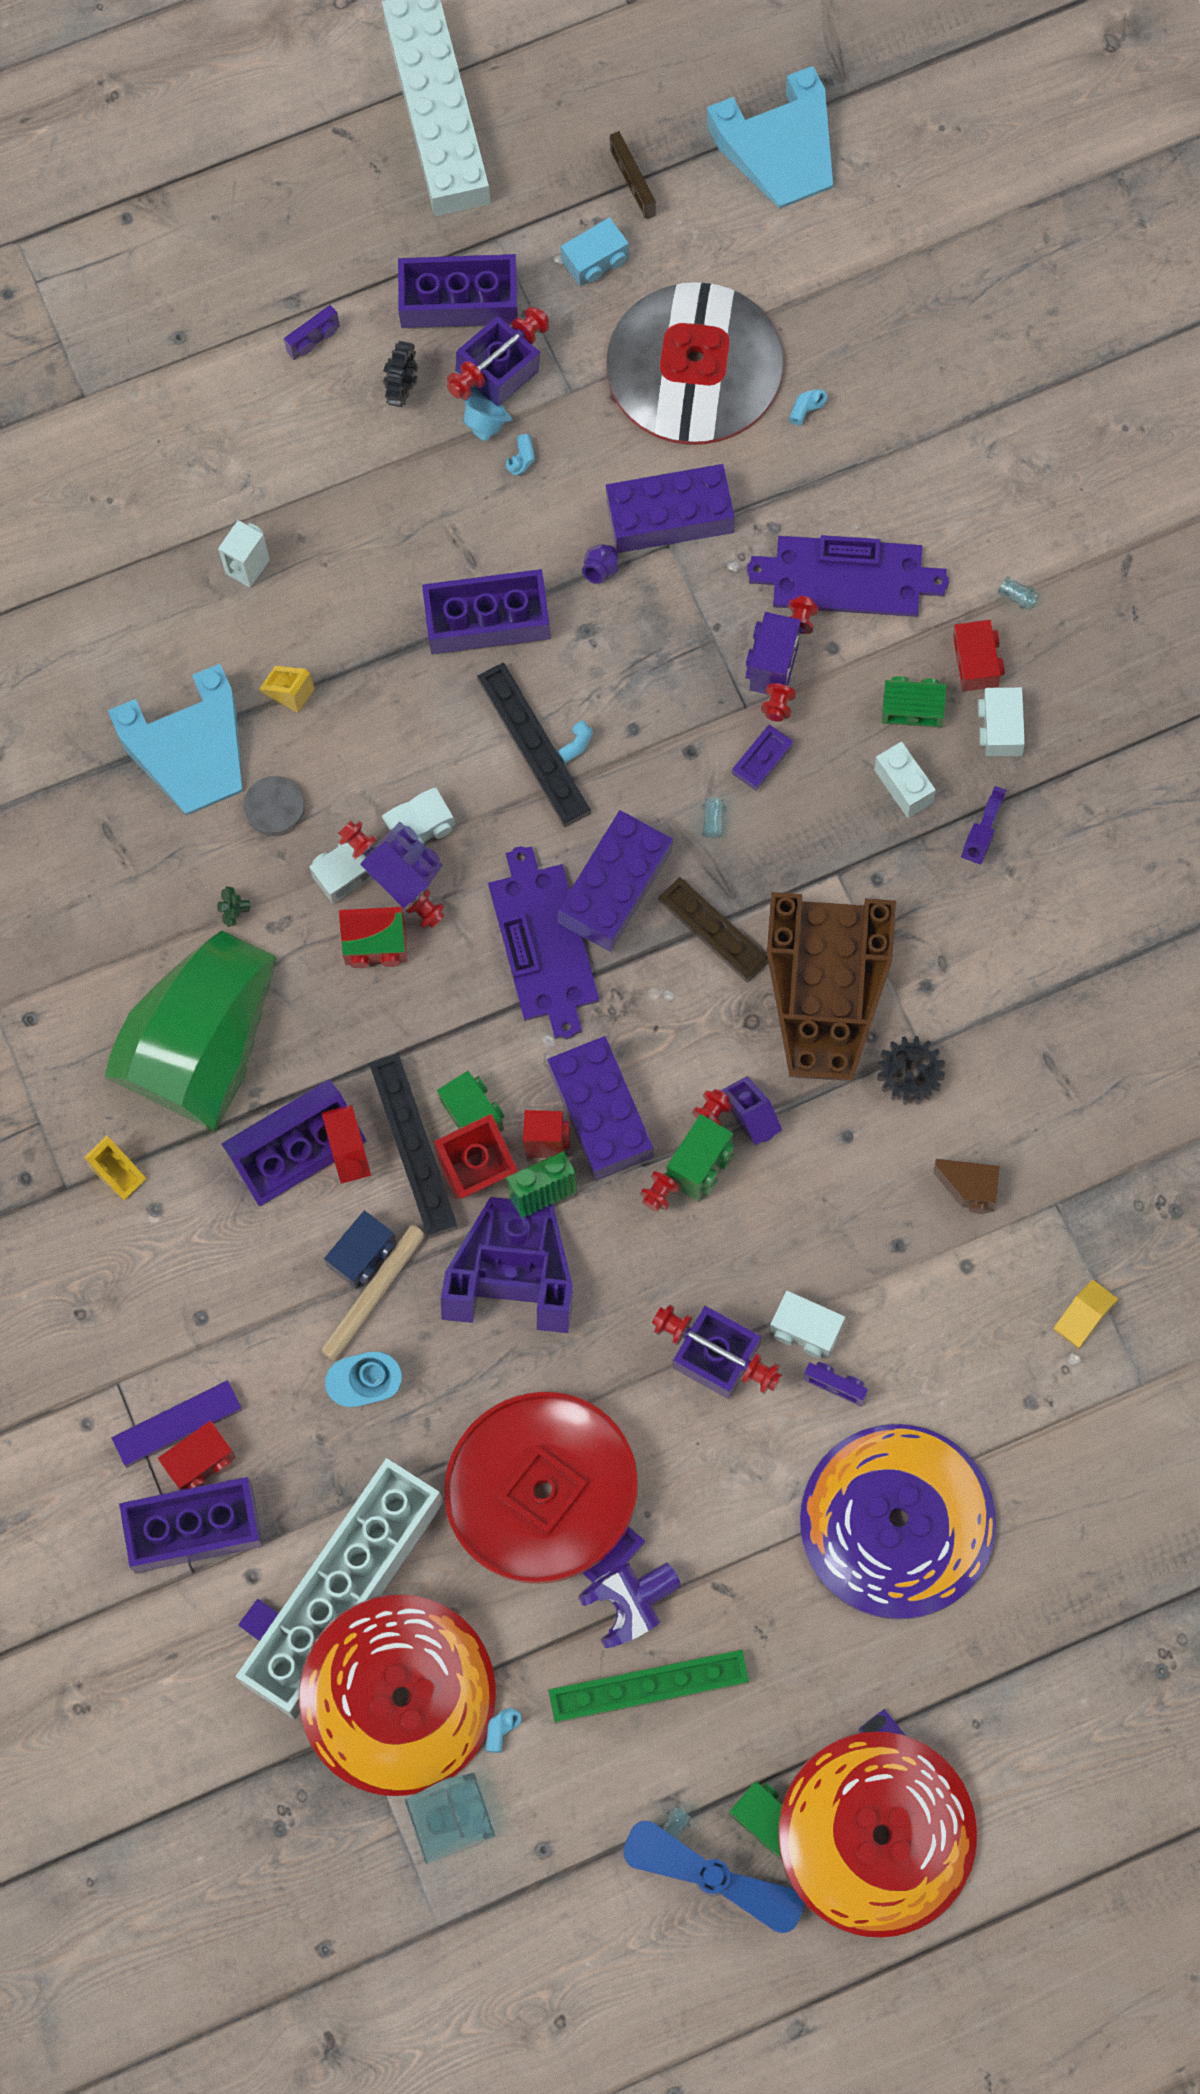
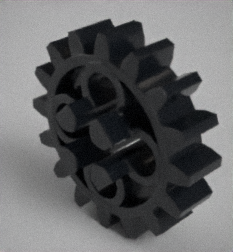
(400, 374)
(928, 1073)

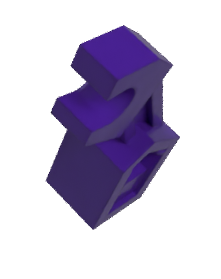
(982, 834)

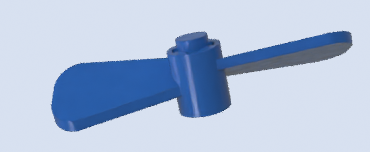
(660, 1853)

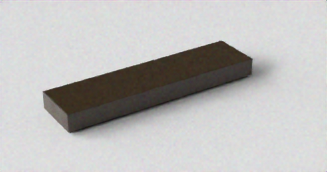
(713, 929)

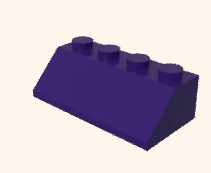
(285, 1144)

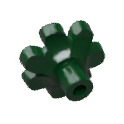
(232, 906)

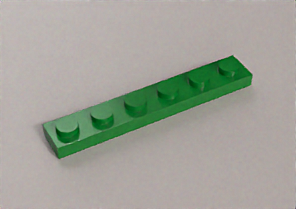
(648, 1686)

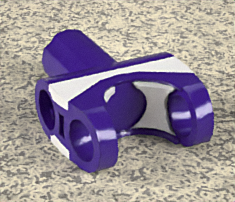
(631, 1599)

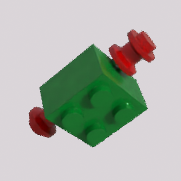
(698, 1157)

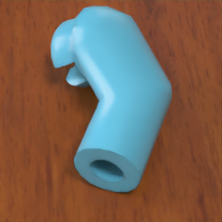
(805, 403)
(524, 458)
(579, 744)
(499, 1726)

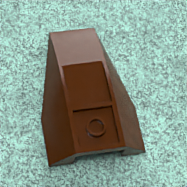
(827, 979)

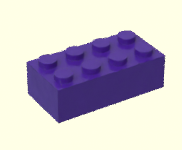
(457, 290)
(670, 508)
(486, 611)
(615, 880)
(600, 1108)
(190, 1525)

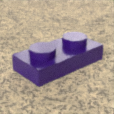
(312, 332)
(762, 757)
(824, 1378)

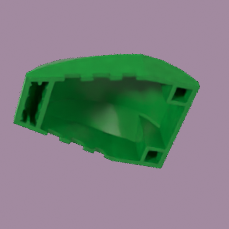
(195, 1030)

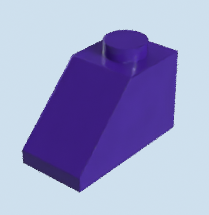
(752, 1110)

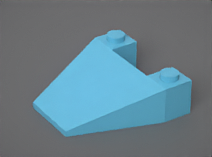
(783, 148)
(192, 750)

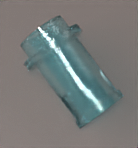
(1018, 593)
(713, 817)
(676, 1822)

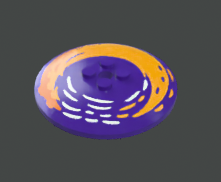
(889, 1567)

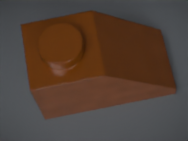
(969, 1183)

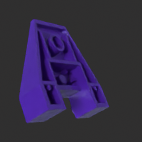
(511, 1261)

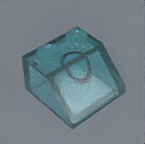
(450, 1817)

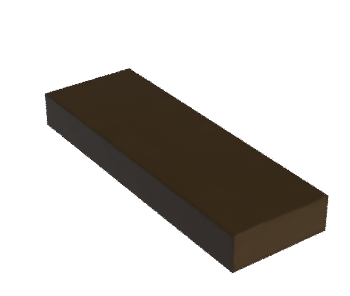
(632, 175)

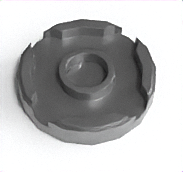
(273, 806)

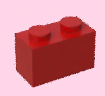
(977, 655)
(545, 1133)
(197, 1457)

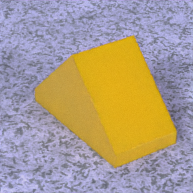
(288, 686)
(114, 1168)
(1085, 1313)

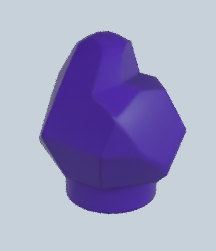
(600, 563)

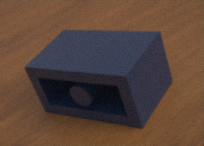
(361, 1250)

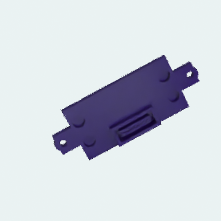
(849, 574)
(543, 956)

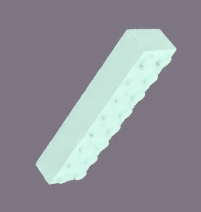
(436, 105)
(349, 1570)

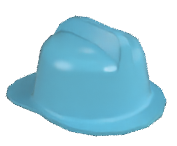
(483, 415)
(363, 1379)

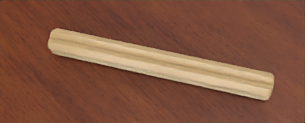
(373, 1292)

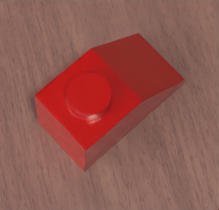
(346, 1144)

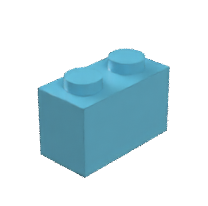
(595, 252)

